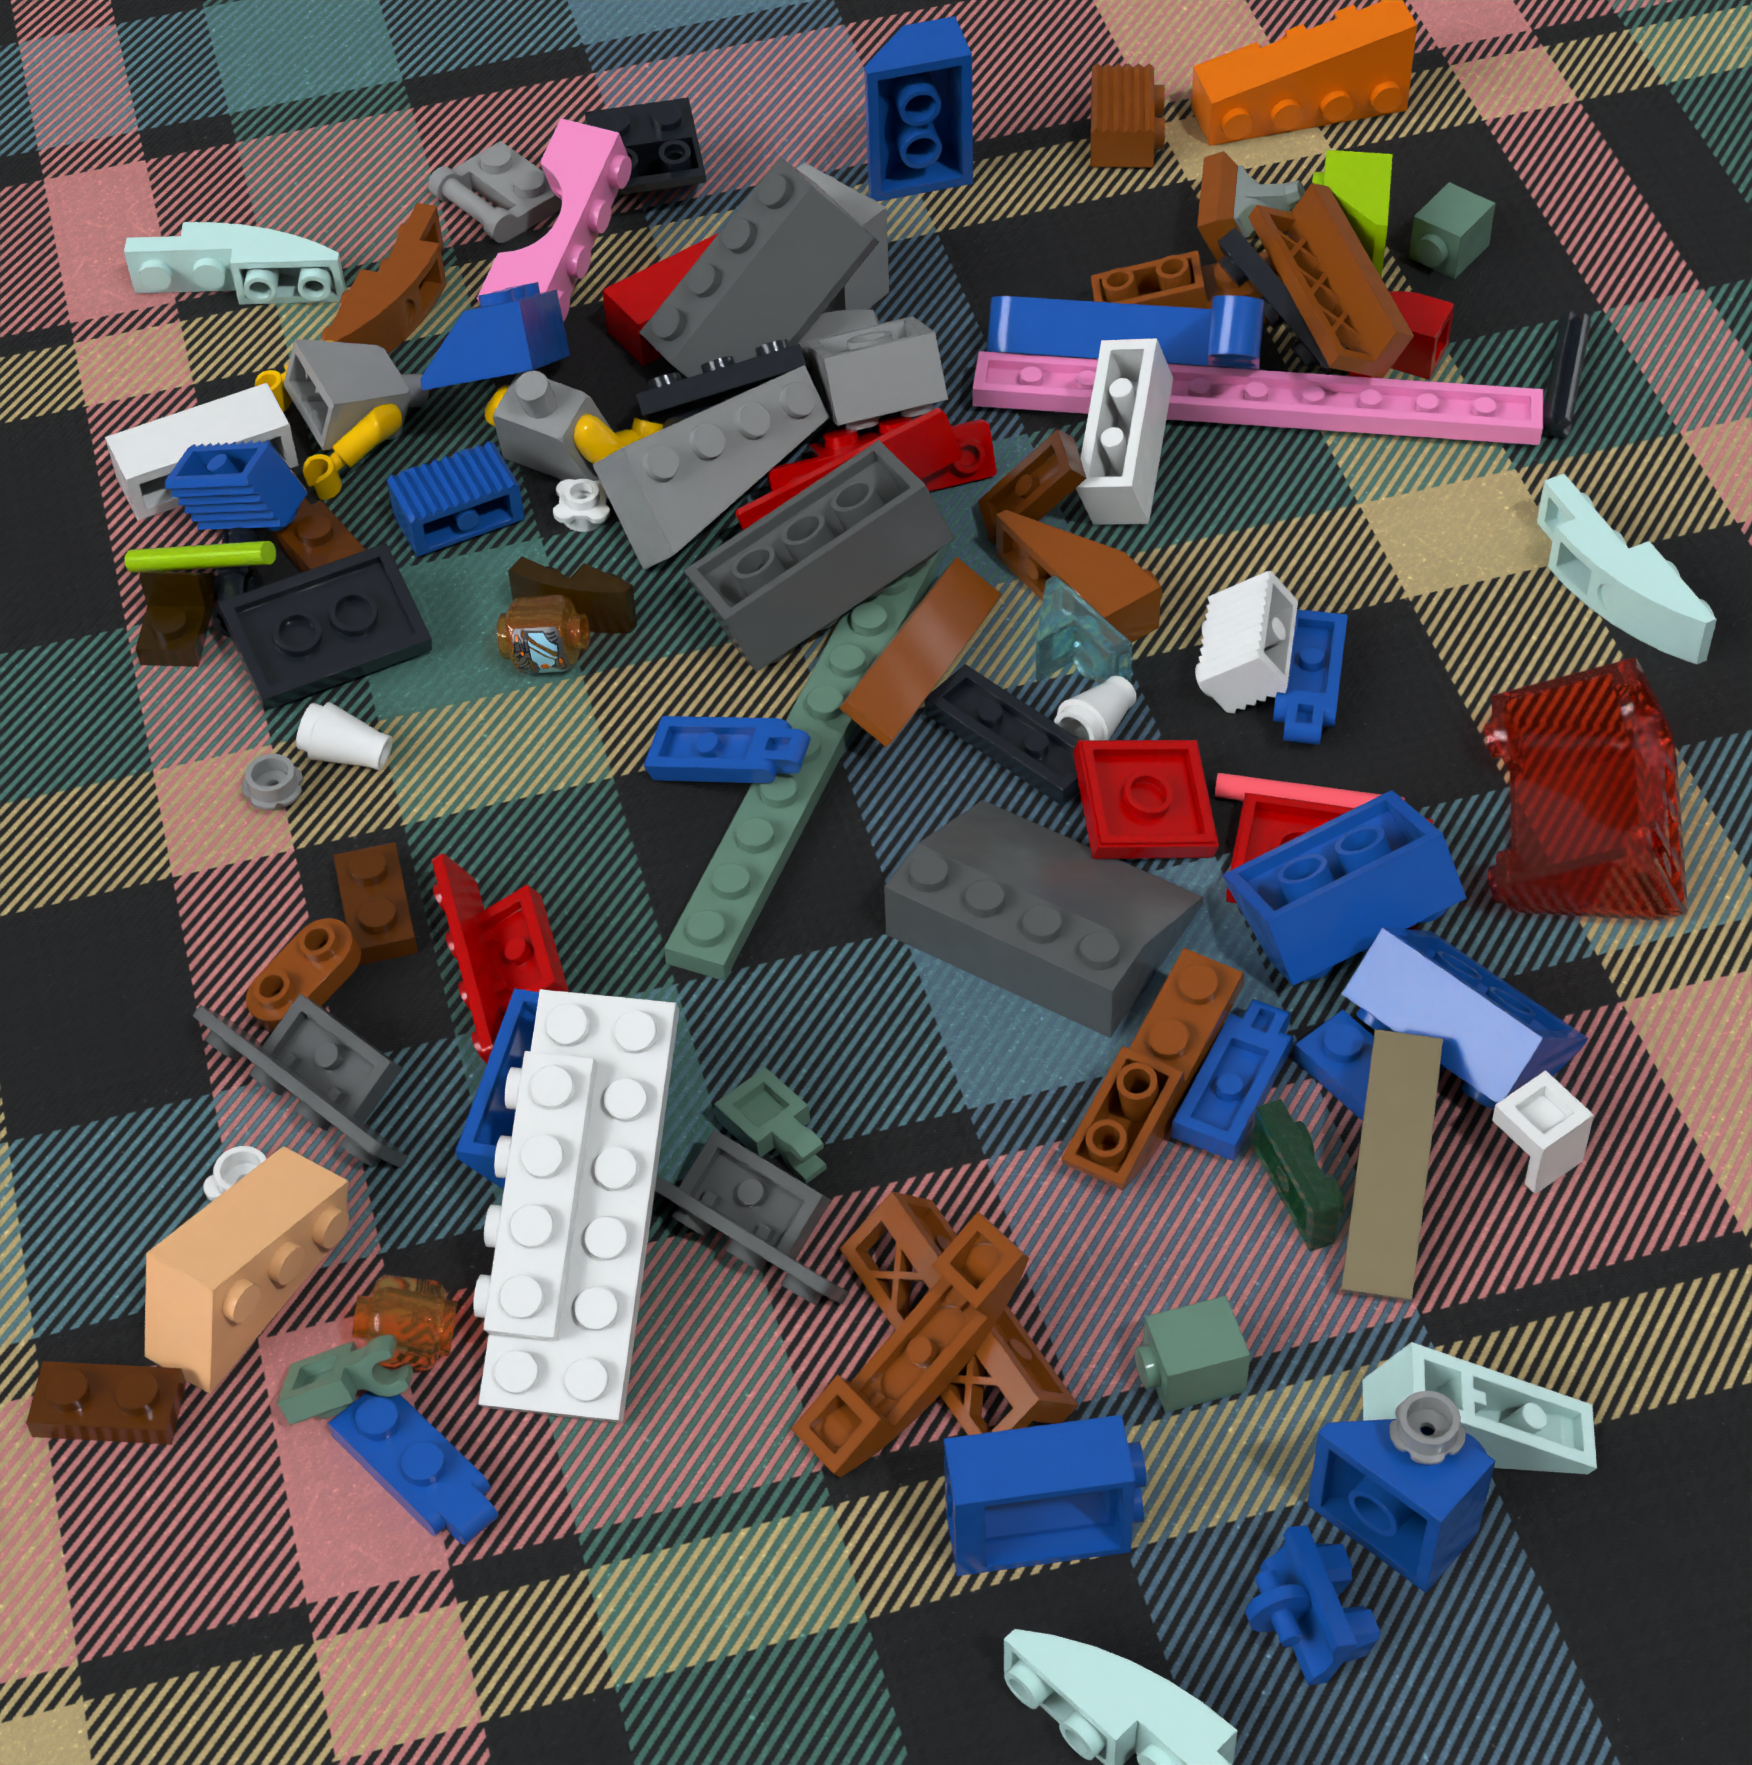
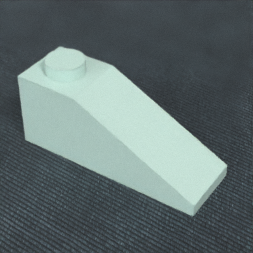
(1509, 1417)

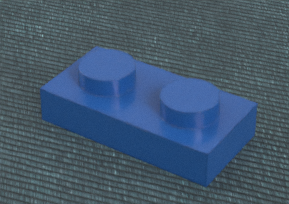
(1339, 1059)

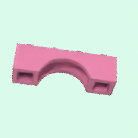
(585, 172)

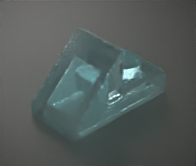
(1077, 633)

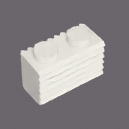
(1247, 642)

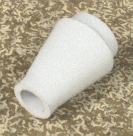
(1098, 710)
(341, 738)

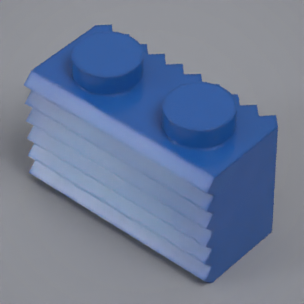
(236, 486)
(455, 498)

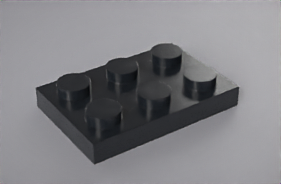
(325, 626)

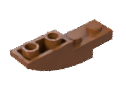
(1170, 282)
(394, 301)
(1156, 1072)

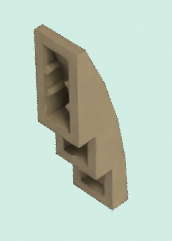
(1392, 1166)

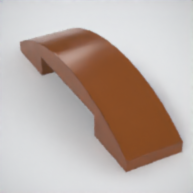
(921, 1355)

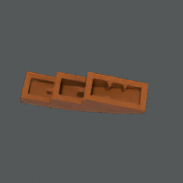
(920, 652)

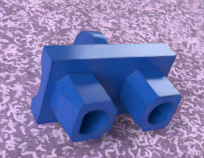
(1303, 1605)

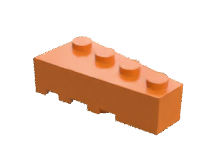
(1310, 76)

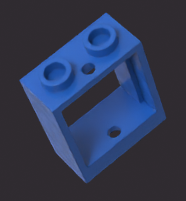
(1042, 1494)

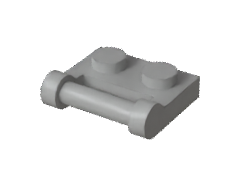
(505, 180)

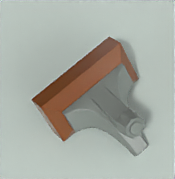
(1230, 197)

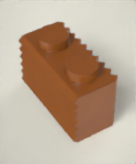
(1124, 116)

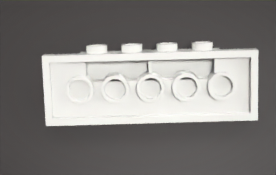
(575, 1205)

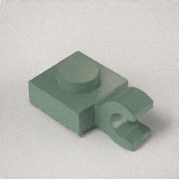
(771, 1116)
(330, 1380)

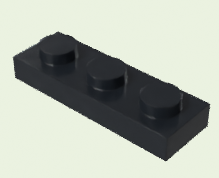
(1246, 265)
(719, 380)
(1007, 732)

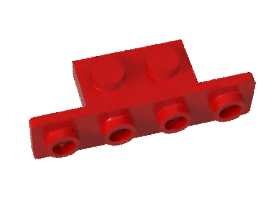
(972, 437)
(920, 445)
(495, 948)

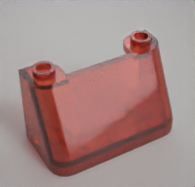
(1589, 798)

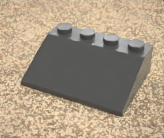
(1037, 914)

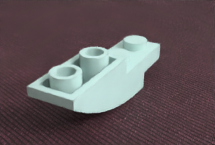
(252, 260)
(1620, 583)
(1114, 1705)

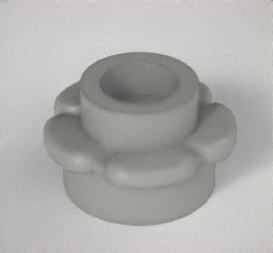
(272, 782)
(1432, 1411)

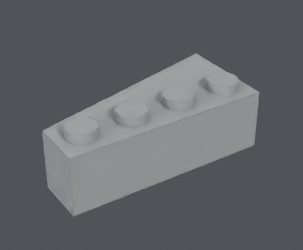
(696, 468)

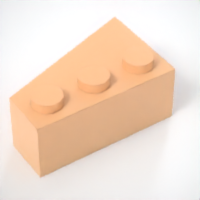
(239, 1264)

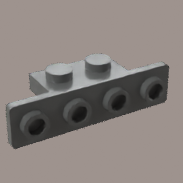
(323, 1065)
(755, 1206)

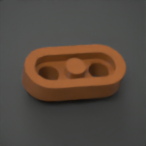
(304, 970)

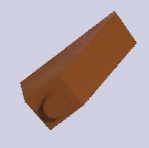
(1095, 572)

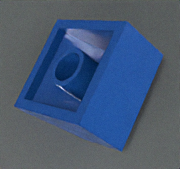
(1397, 1508)

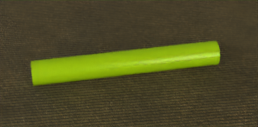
(200, 556)

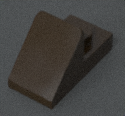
(175, 617)

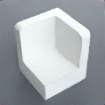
(1547, 1127)

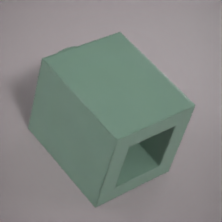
(1451, 230)
(1193, 1354)

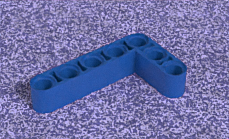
(1214, 337)

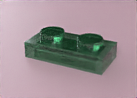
(1289, 1161)

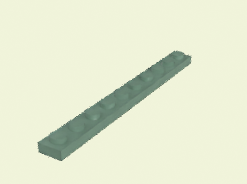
(777, 812)

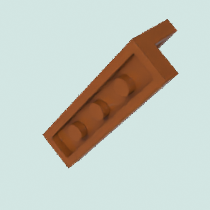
(1333, 283)
(1006, 1352)

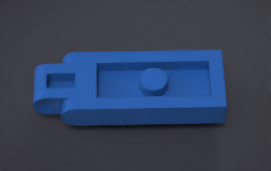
(1313, 676)
(725, 749)
(1234, 1080)
(415, 1465)

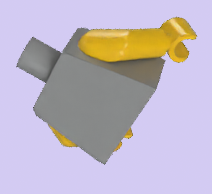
(348, 400)
(556, 427)

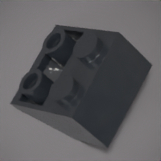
(658, 141)

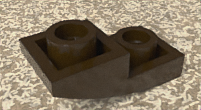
(597, 594)

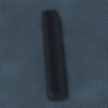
(1565, 374)

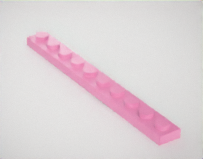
(1279, 399)

